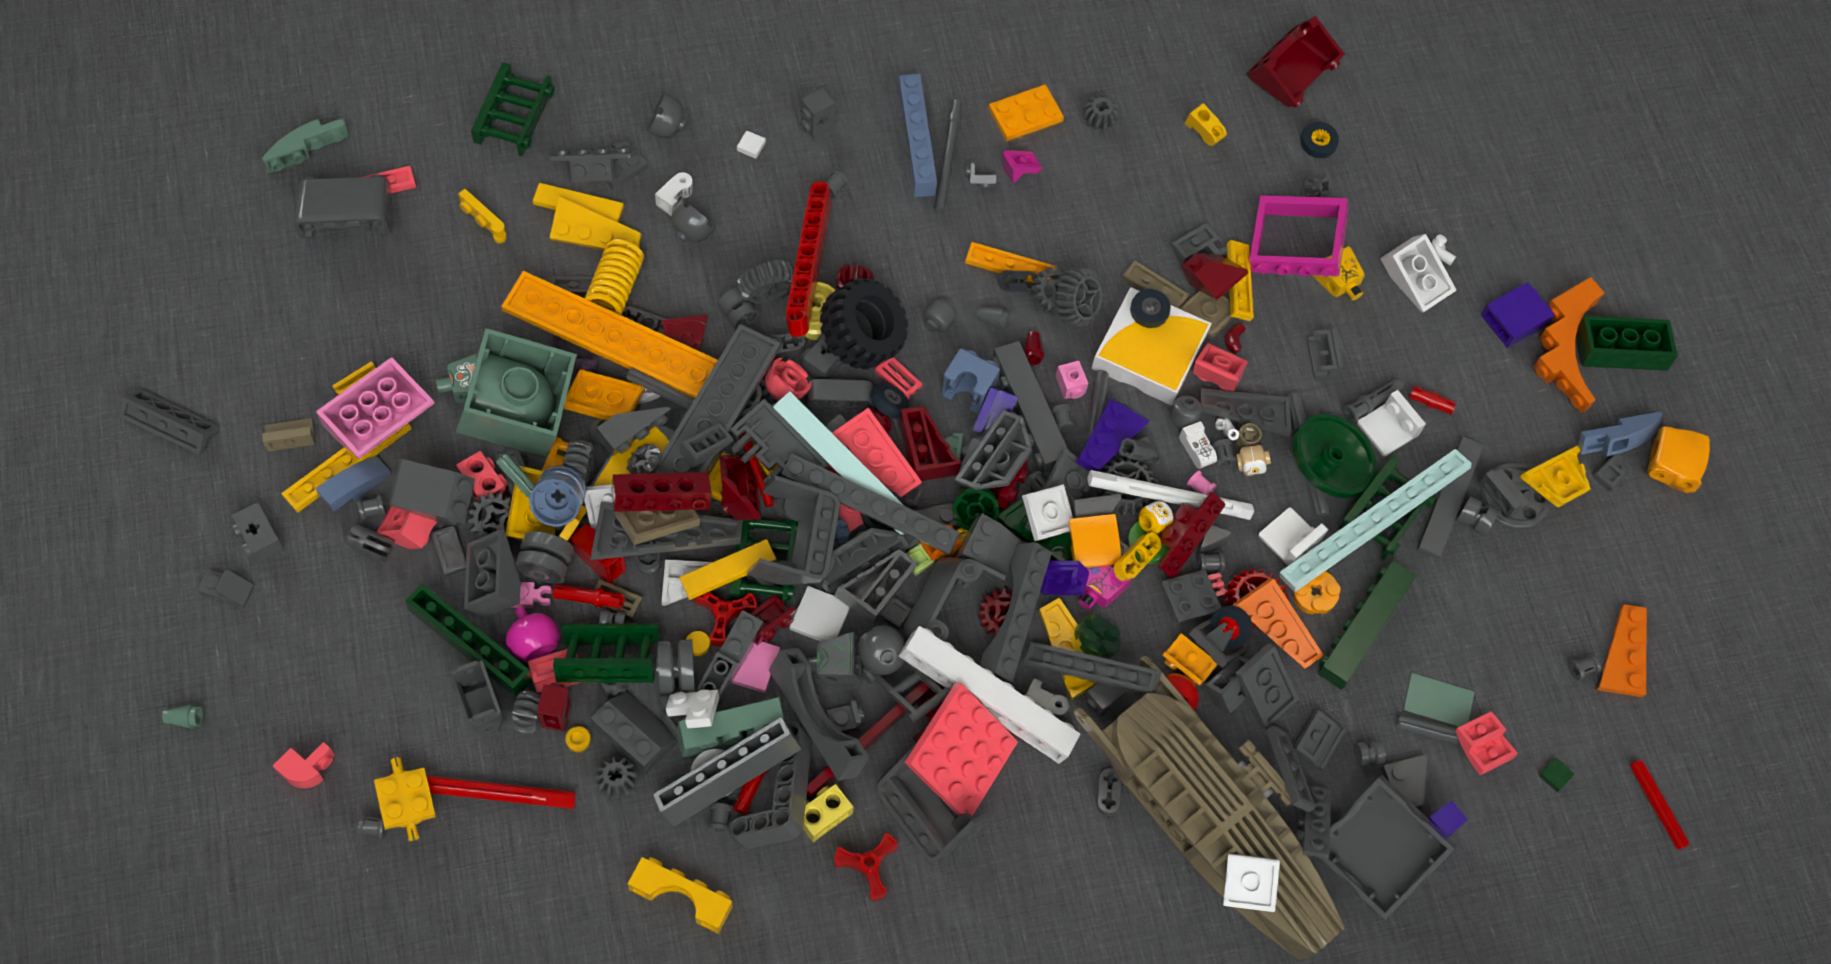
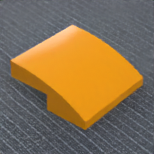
(1095, 540)

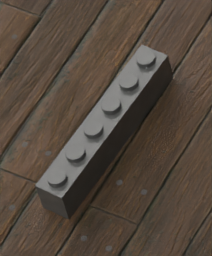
(1019, 380)
(727, 772)

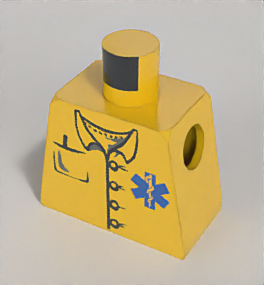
(1349, 279)

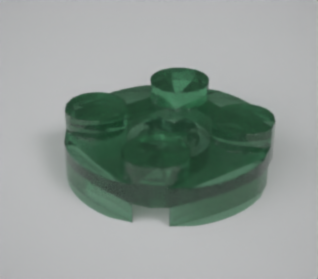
(1094, 626)

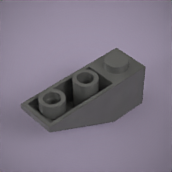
(625, 428)

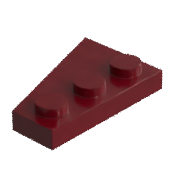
(686, 330)

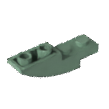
(295, 145)

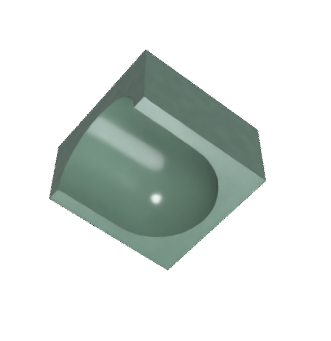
(516, 393)

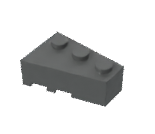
(877, 586)

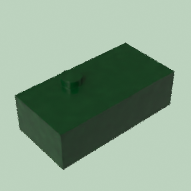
(1626, 343)

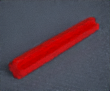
(1659, 804)

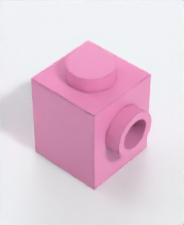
(1071, 380)

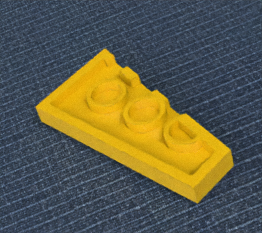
(1060, 632)

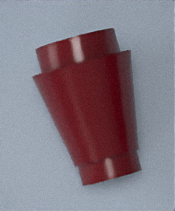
(1033, 348)

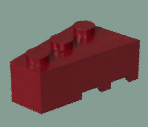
(925, 447)

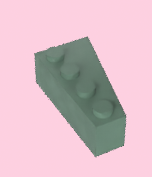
(728, 727)

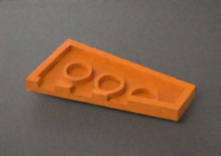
(1279, 621)
(1626, 659)

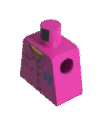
(1102, 587)

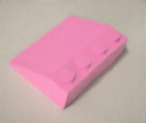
(374, 408)

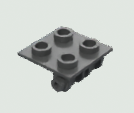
(1191, 596)

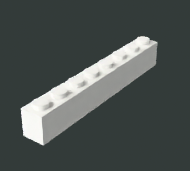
(1008, 706)

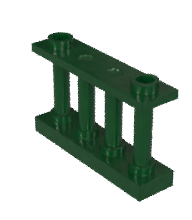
(498, 95)
(1378, 488)
(741, 586)
(607, 669)

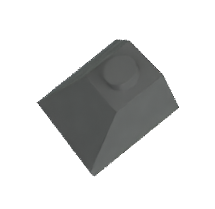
(1095, 506)

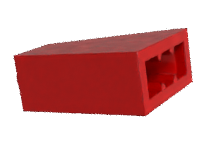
(607, 569)

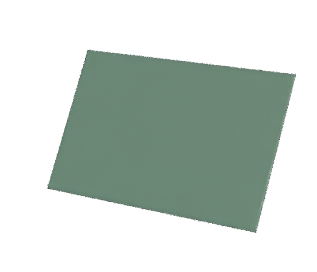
(1439, 700)

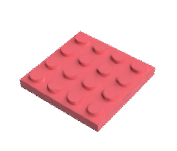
(879, 454)
(961, 751)

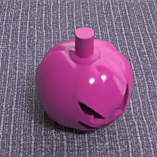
(532, 636)

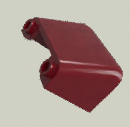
(1296, 62)

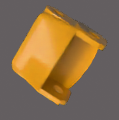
(1679, 458)

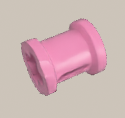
(1201, 484)

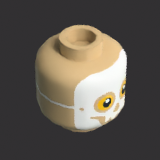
(1253, 460)

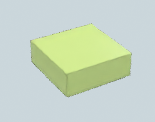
(921, 557)

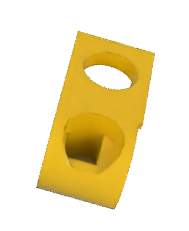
(1206, 125)

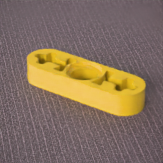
(1146, 555)

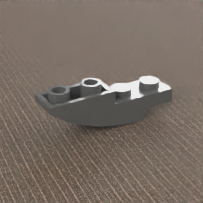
(731, 655)

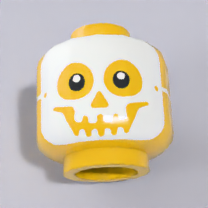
(1155, 517)

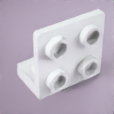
(1392, 424)
(1291, 536)

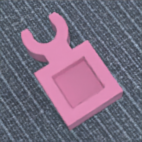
(529, 595)

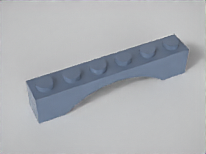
(919, 143)

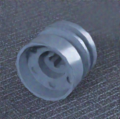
(549, 504)

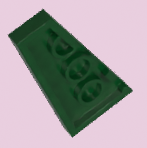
(1016, 518)

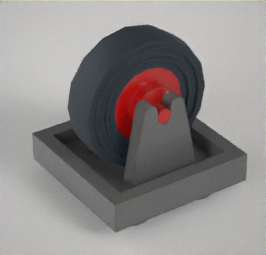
(1224, 634)

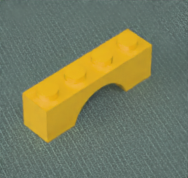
(652, 880)

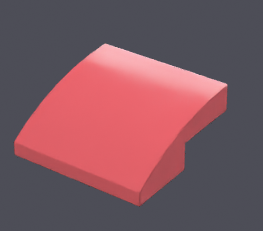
(1484, 743)

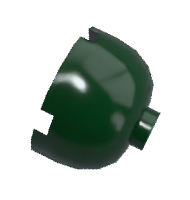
(972, 503)

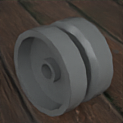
(544, 557)
(675, 666)

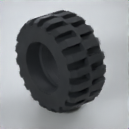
(883, 314)

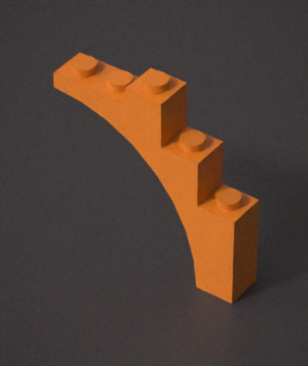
(1559, 340)

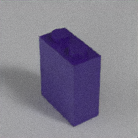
(1517, 314)

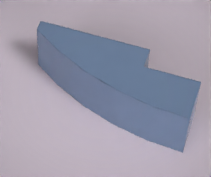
(352, 482)

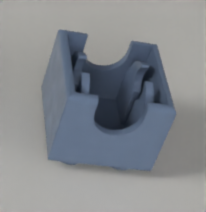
(970, 375)

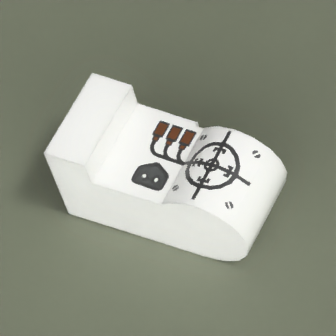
(673, 191)
(1198, 445)

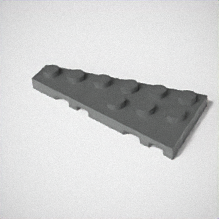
(613, 541)

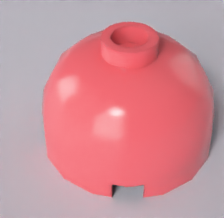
(786, 377)

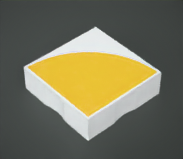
(1151, 357)

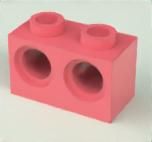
(485, 477)

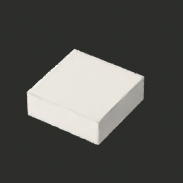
(751, 144)

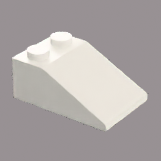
(1419, 272)

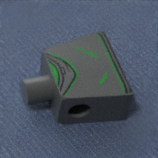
(838, 660)

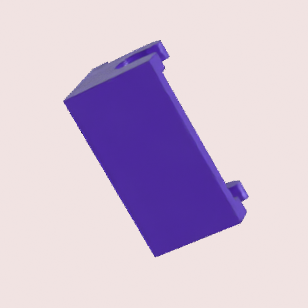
(1065, 578)

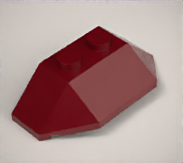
(739, 489)

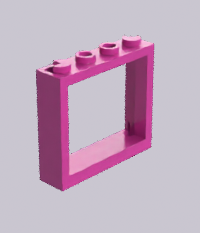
(1300, 207)

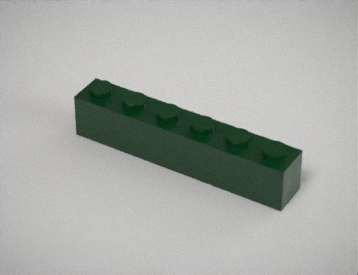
(1367, 624)
(469, 640)

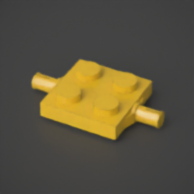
(404, 798)

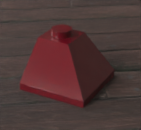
(1212, 274)

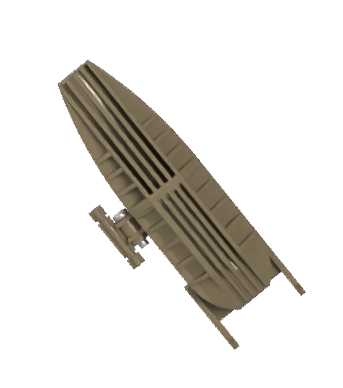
(1216, 809)

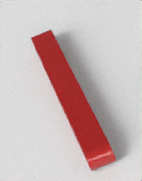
(808, 259)

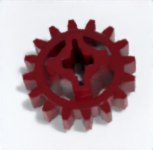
(998, 605)

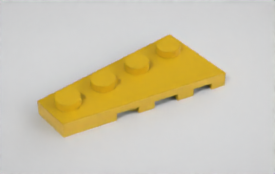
(587, 228)

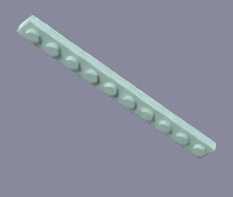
(1375, 520)

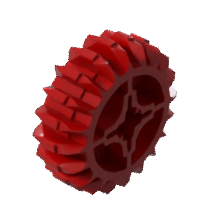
(1245, 583)

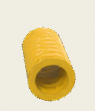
(615, 275)

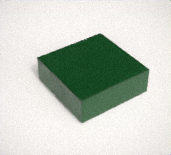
(1556, 774)

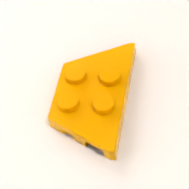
(1559, 478)

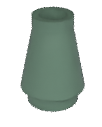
(185, 716)

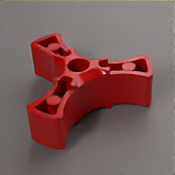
(724, 613)
(868, 864)

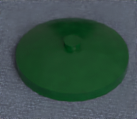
(1334, 455)

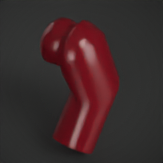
(1232, 337)

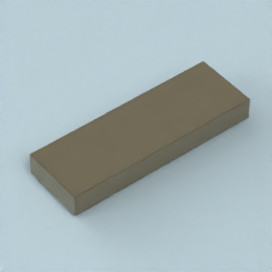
(1144, 278)

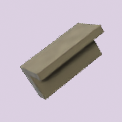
(289, 435)

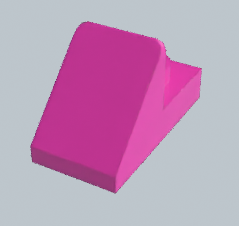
(1019, 162)

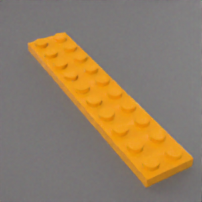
(608, 334)

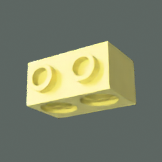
(828, 817)

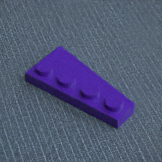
(1105, 440)

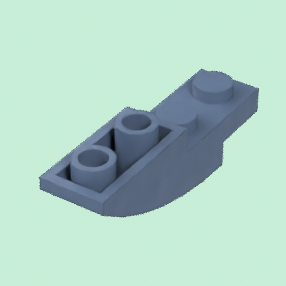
(1625, 436)

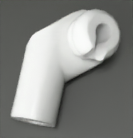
(1438, 245)
(1227, 427)

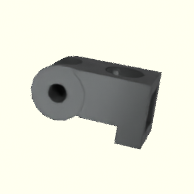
(1055, 703)

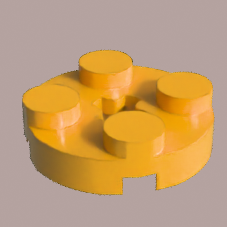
(1318, 604)

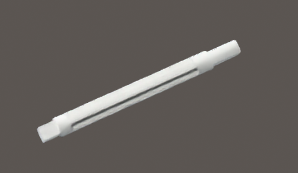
(1164, 493)

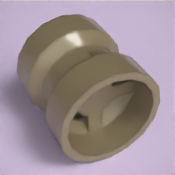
(1248, 432)

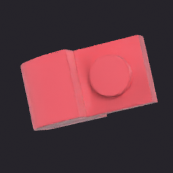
(303, 772)

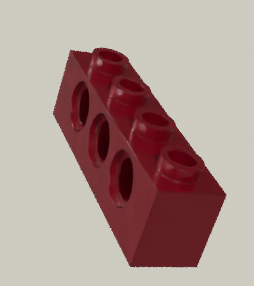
(661, 491)

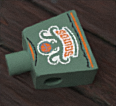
(459, 378)

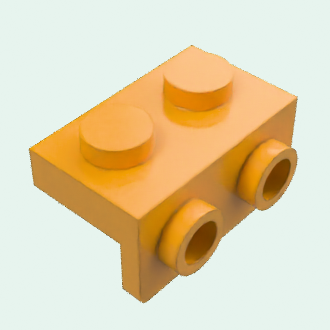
(1189, 659)

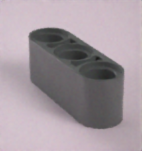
(840, 394)

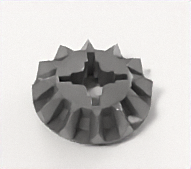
(639, 466)

